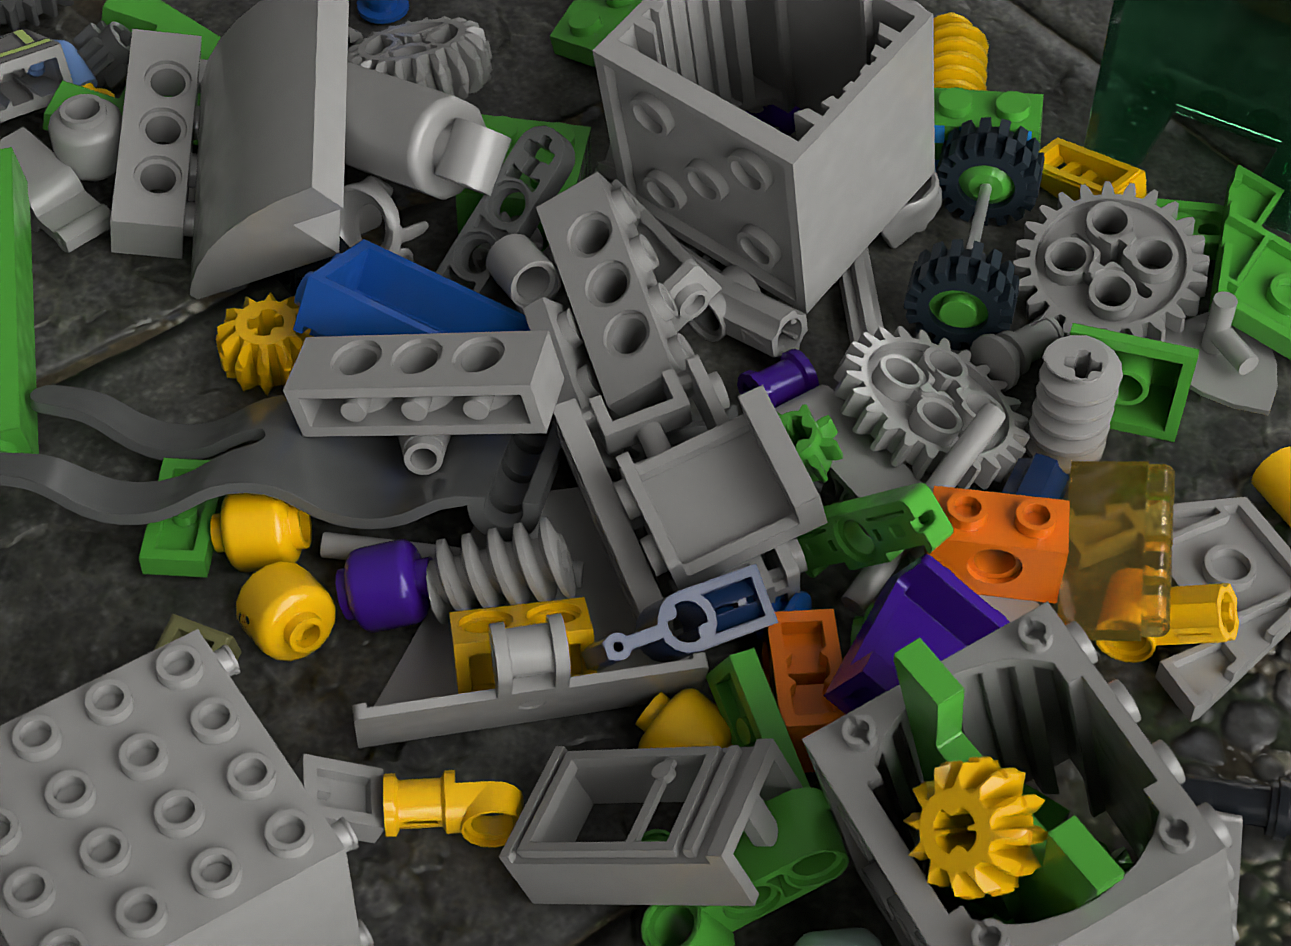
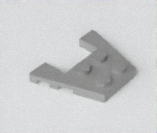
(1236, 546)

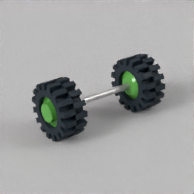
(962, 289)

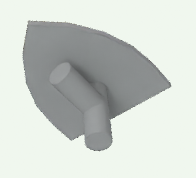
(1230, 363)

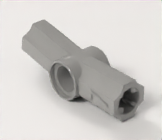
(747, 313)

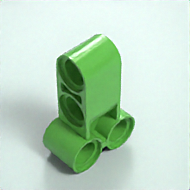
(801, 860)

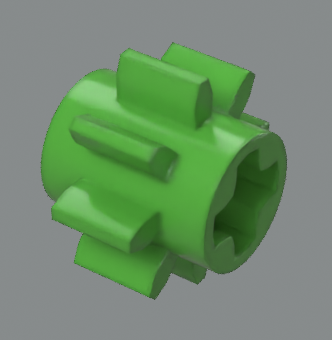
(813, 441)

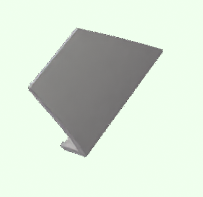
(527, 660)

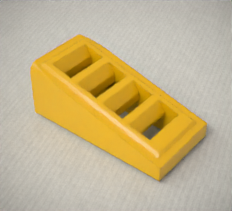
(1094, 169)

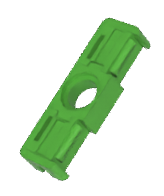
(893, 520)

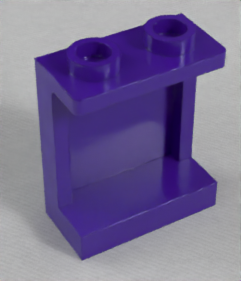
(915, 603)

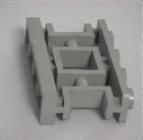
(648, 427)

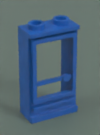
(385, 294)

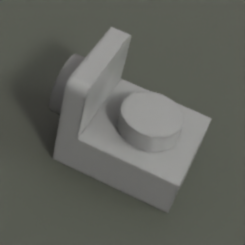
(345, 792)

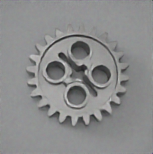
(1112, 264)
(922, 399)

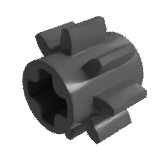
(106, 52)

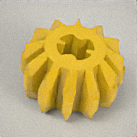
(260, 342)
(976, 827)

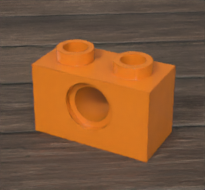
(1005, 542)

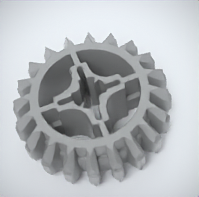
(431, 53)

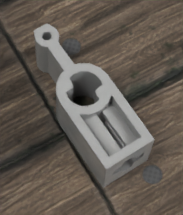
(56, 194)

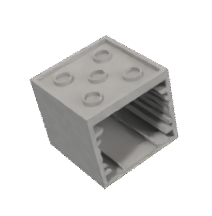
(735, 186)
(1031, 707)
(164, 818)

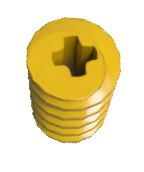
(959, 53)

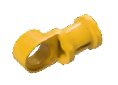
(453, 807)

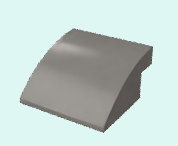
(271, 144)

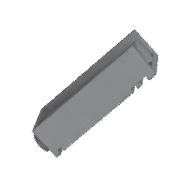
(695, 864)

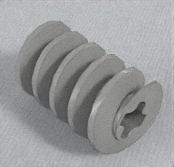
(1074, 400)
(500, 571)

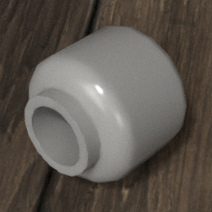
(87, 136)

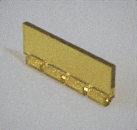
(1119, 549)

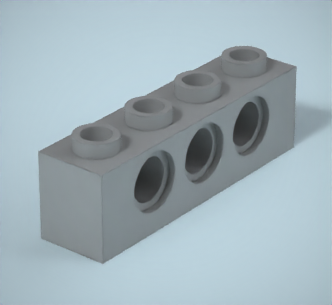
(141, 219)
(598, 261)
(425, 384)

